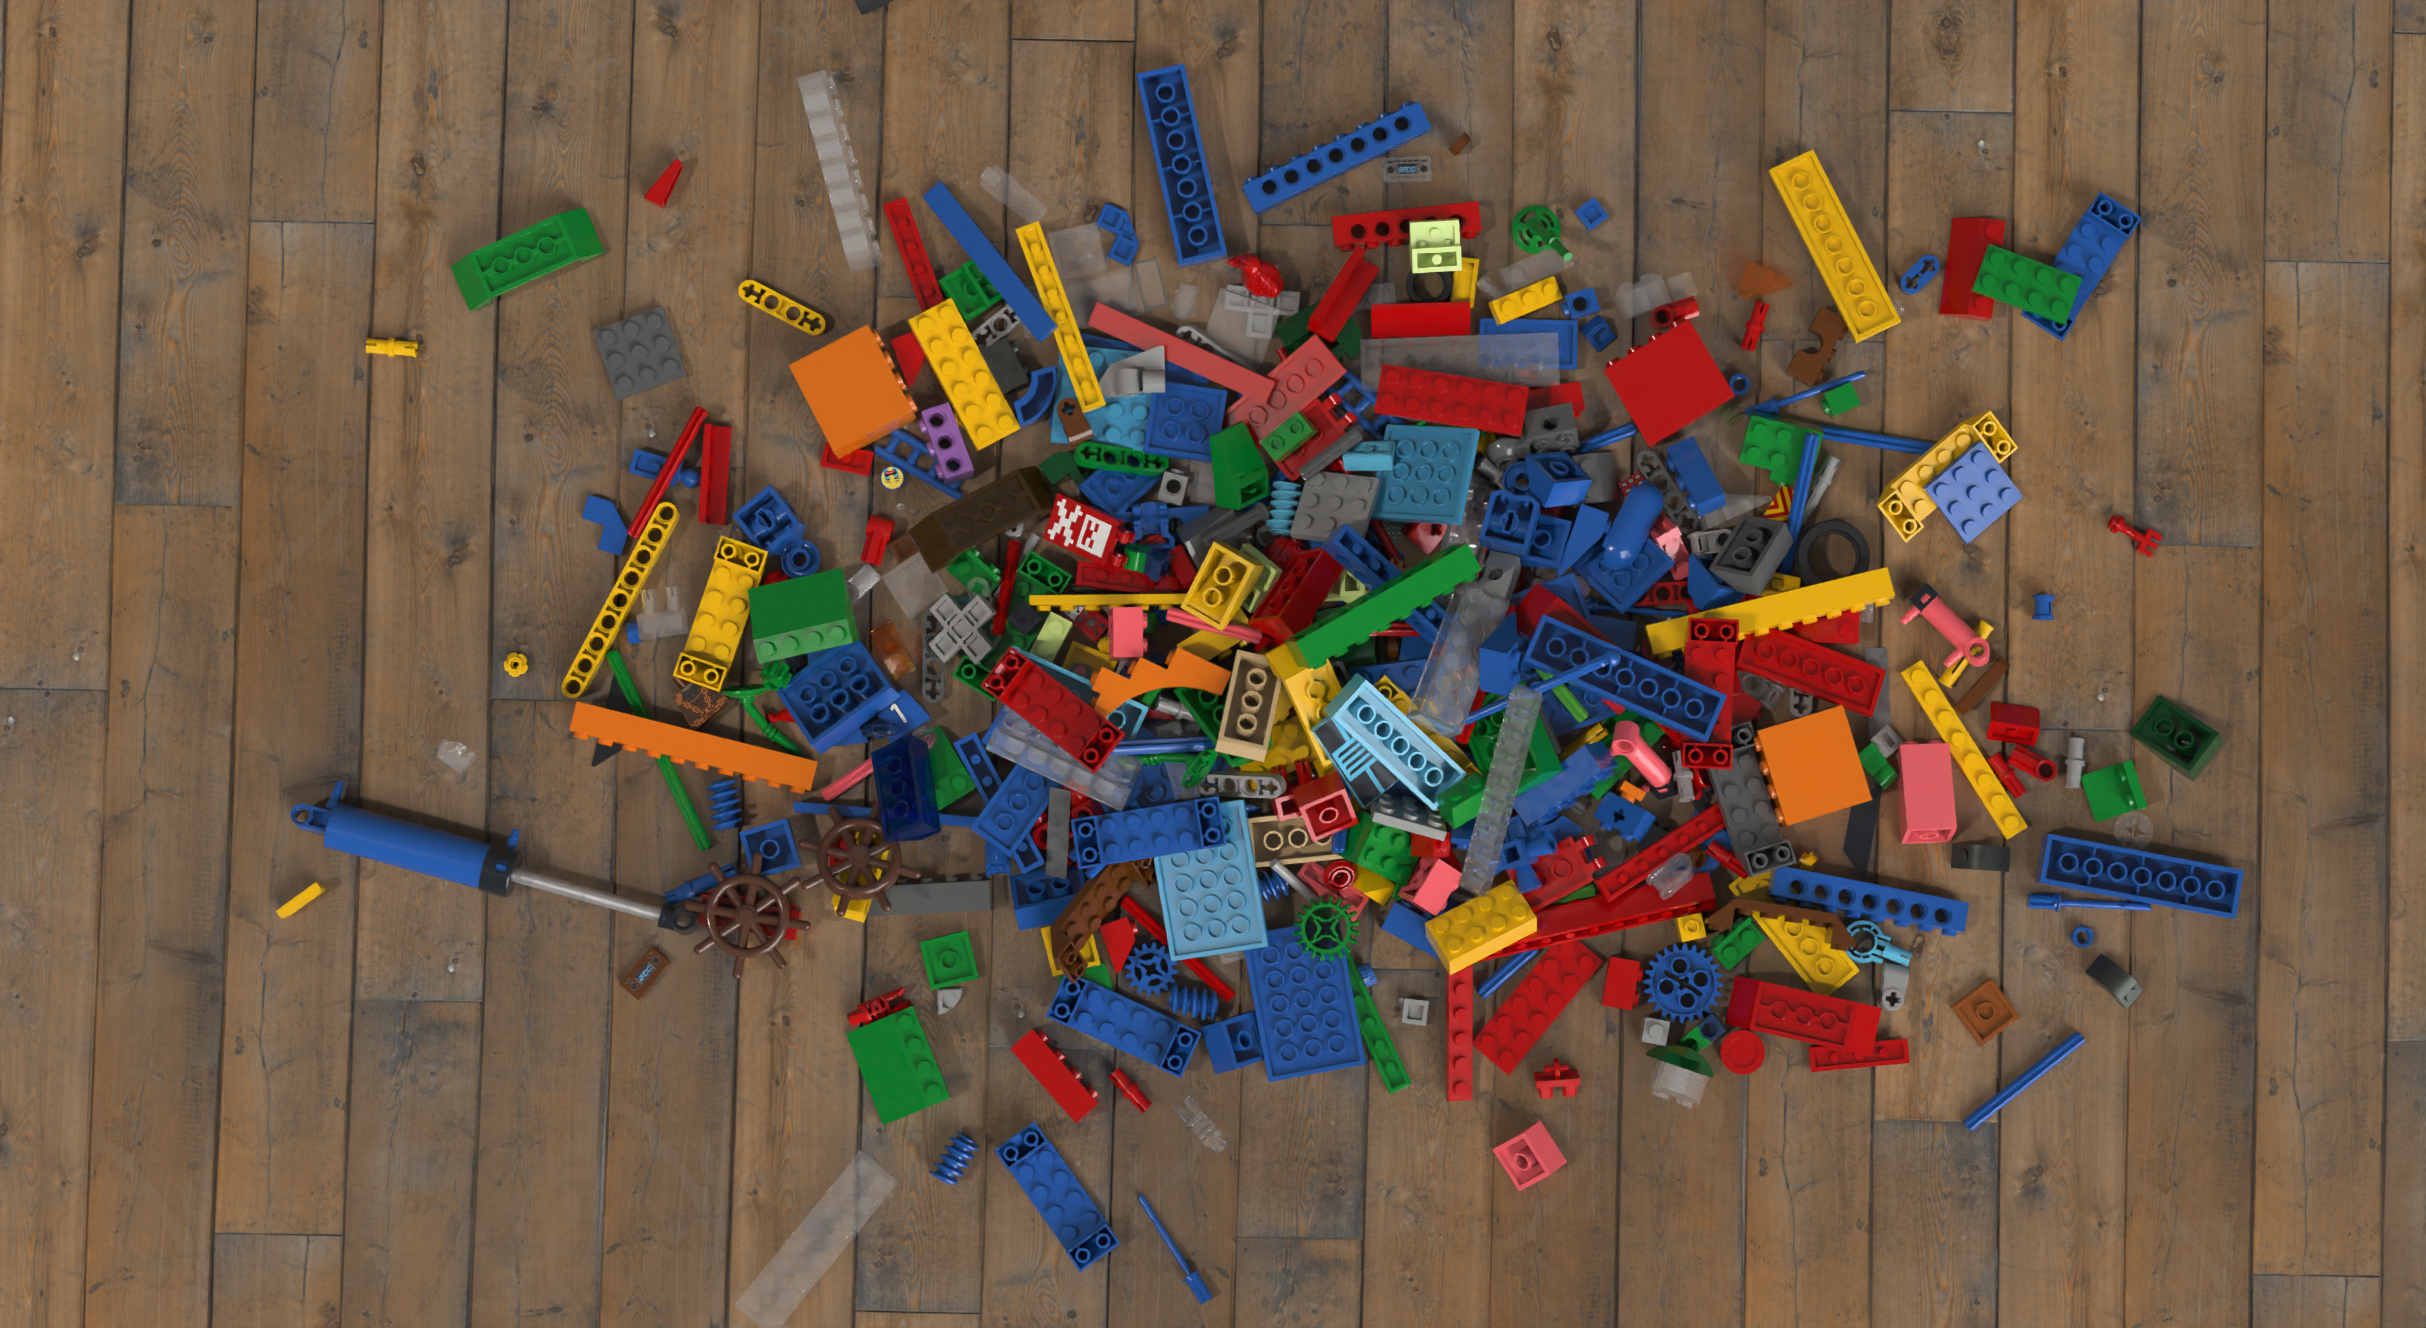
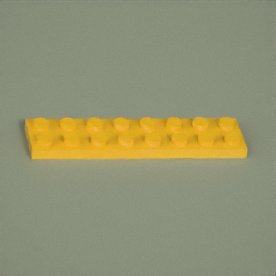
(1834, 246)

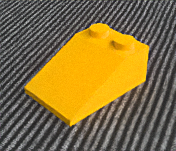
(1222, 585)

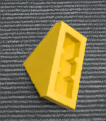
(1372, 885)

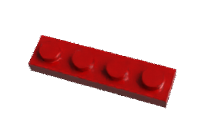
(1884, 1053)

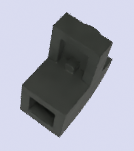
(1980, 857)
(2114, 980)

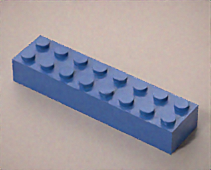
(1181, 165)
(1631, 684)
(2139, 876)

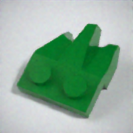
(969, 290)

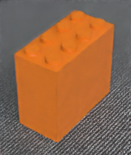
(854, 391)
(1811, 766)

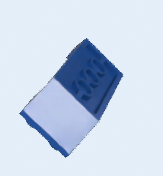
(2089, 254)
(1148, 832)
(1124, 1024)
(1058, 1196)

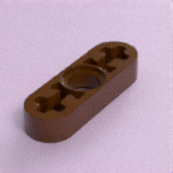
(1981, 686)

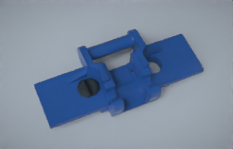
(1161, 519)

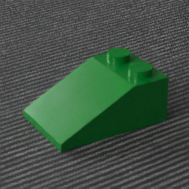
(949, 773)

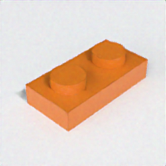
(1630, 792)

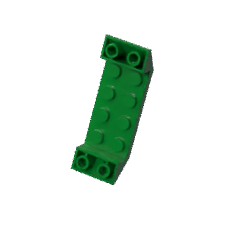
(526, 256)
(1034, 577)

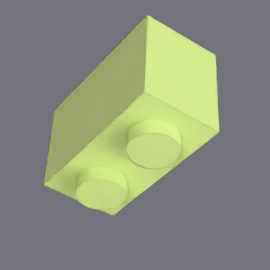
(1051, 637)

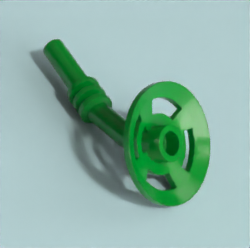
(1536, 229)
(746, 696)
(1197, 766)

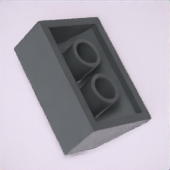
(1752, 554)

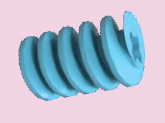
(1283, 507)

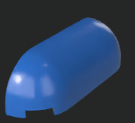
(1632, 526)

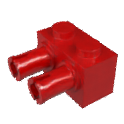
(1285, 804)

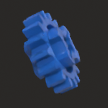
(1136, 961)

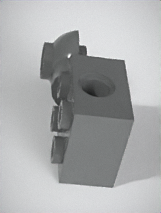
(1542, 432)

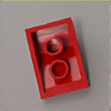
(1835, 631)

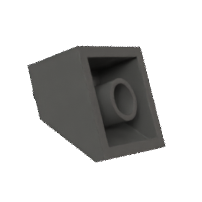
(1603, 475)

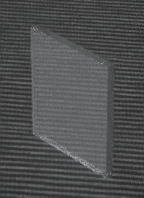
(1242, 326)

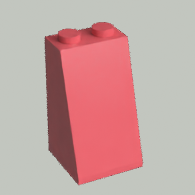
(1925, 793)

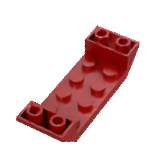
(1540, 602)
(1711, 662)
(1053, 709)
(1803, 1015)

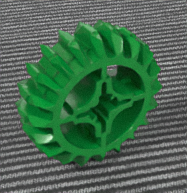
(1311, 943)

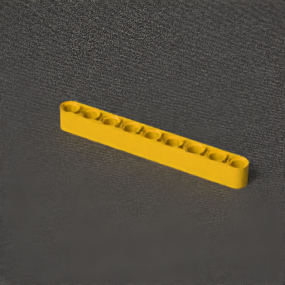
(620, 613)

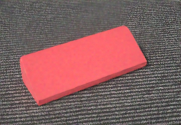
(1312, 876)

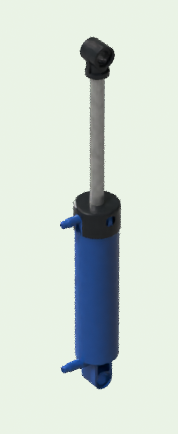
(457, 858)

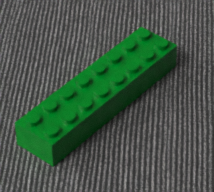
(1383, 605)

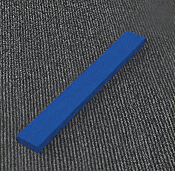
(990, 261)
(857, 812)

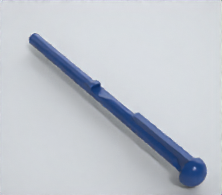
(1612, 656)

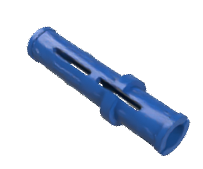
(697, 886)

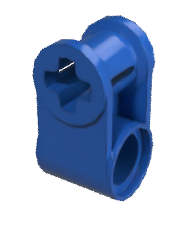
(996, 861)

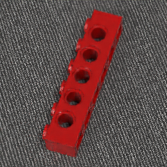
(1342, 225)

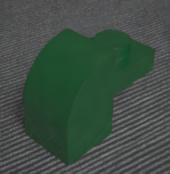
(1348, 341)
(1060, 466)

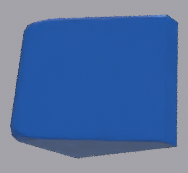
(1598, 333)

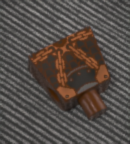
(698, 702)

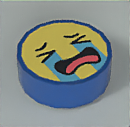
(892, 478)

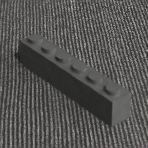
(936, 897)

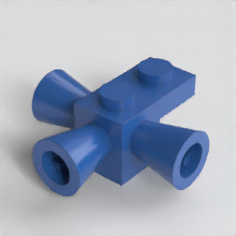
(1522, 851)

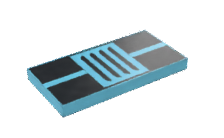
(1355, 765)

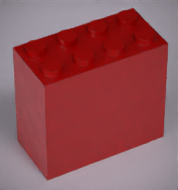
(1668, 382)

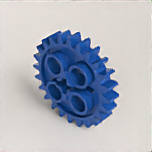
(1694, 964)

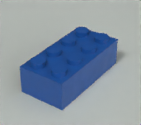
(1579, 774)

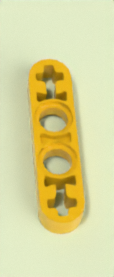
(782, 308)

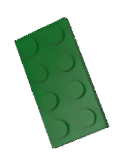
(2026, 284)

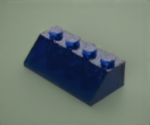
(906, 790)

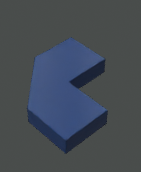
(1126, 241)
(605, 513)

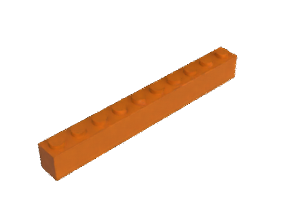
(692, 746)

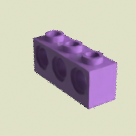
(947, 431)

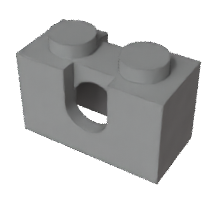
(1501, 567)

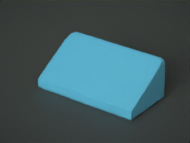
(1370, 456)

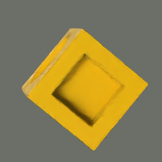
(1690, 927)

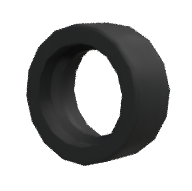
(1415, 298)

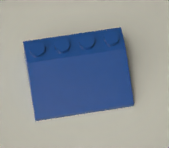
(837, 694)

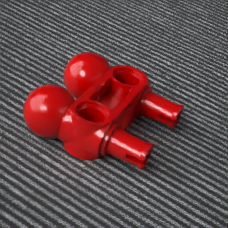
(1078, 804)

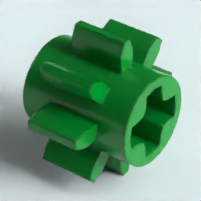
(775, 675)

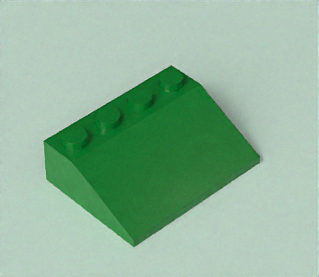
(801, 615)
(1541, 758)
(898, 1065)

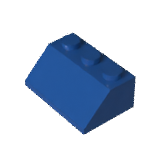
(1041, 897)

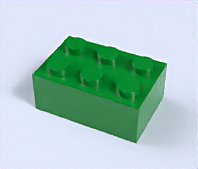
(1775, 442)
(1380, 849)

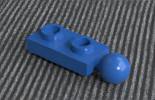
(649, 466)

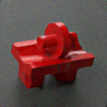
(1556, 1076)

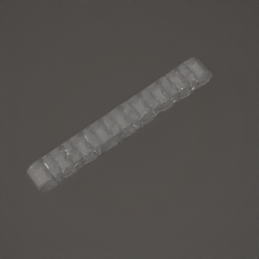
(1500, 789)

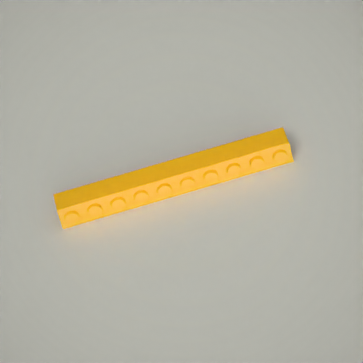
(1781, 609)

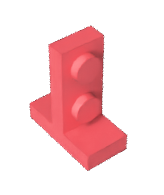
(1667, 537)

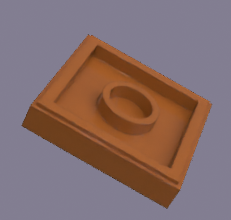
(1985, 1011)

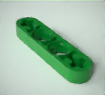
(1120, 463)

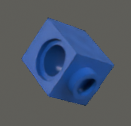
(1588, 296)

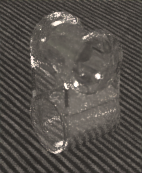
(1763, 691)
(1668, 878)

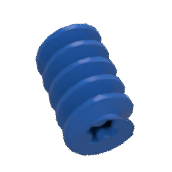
(724, 804)
(1272, 885)
(1193, 1002)
(955, 1159)

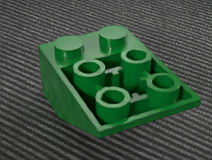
(1237, 468)

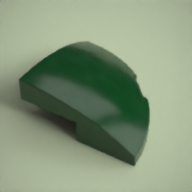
(1682, 1057)

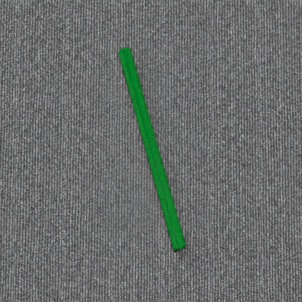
(664, 763)

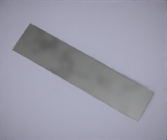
(1881, 715)
(1058, 832)

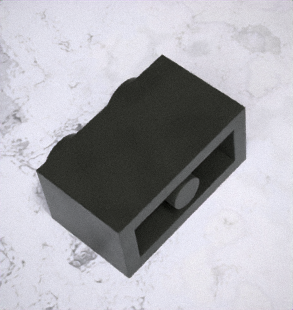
(1005, 366)

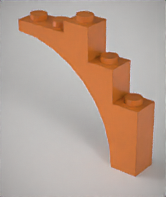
(1182, 671)

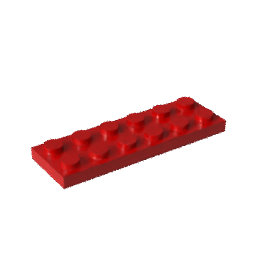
(1299, 382)
(1451, 400)
(1812, 670)
(1535, 1003)

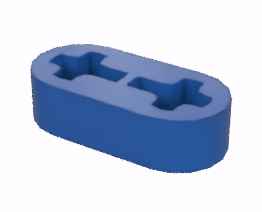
(1923, 279)

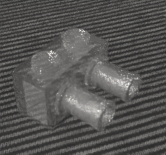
(661, 625)

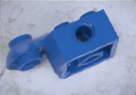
(1511, 515)
(779, 530)

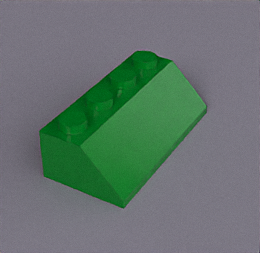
(1208, 712)
(1648, 731)

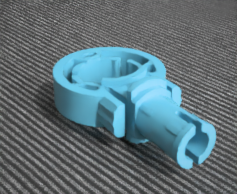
(1890, 952)

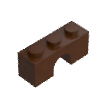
(1808, 367)

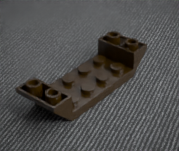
(981, 516)

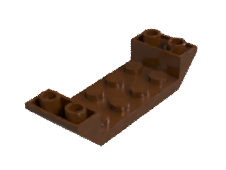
(1090, 908)
(1835, 935)

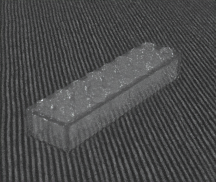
(838, 171)
(1502, 358)
(817, 1242)

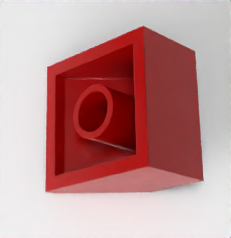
(1325, 806)

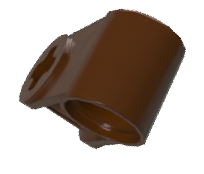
(1075, 426)

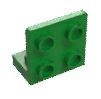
(970, 566)
(2113, 791)
(1736, 942)

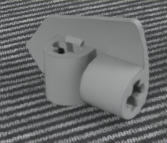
(1135, 375)

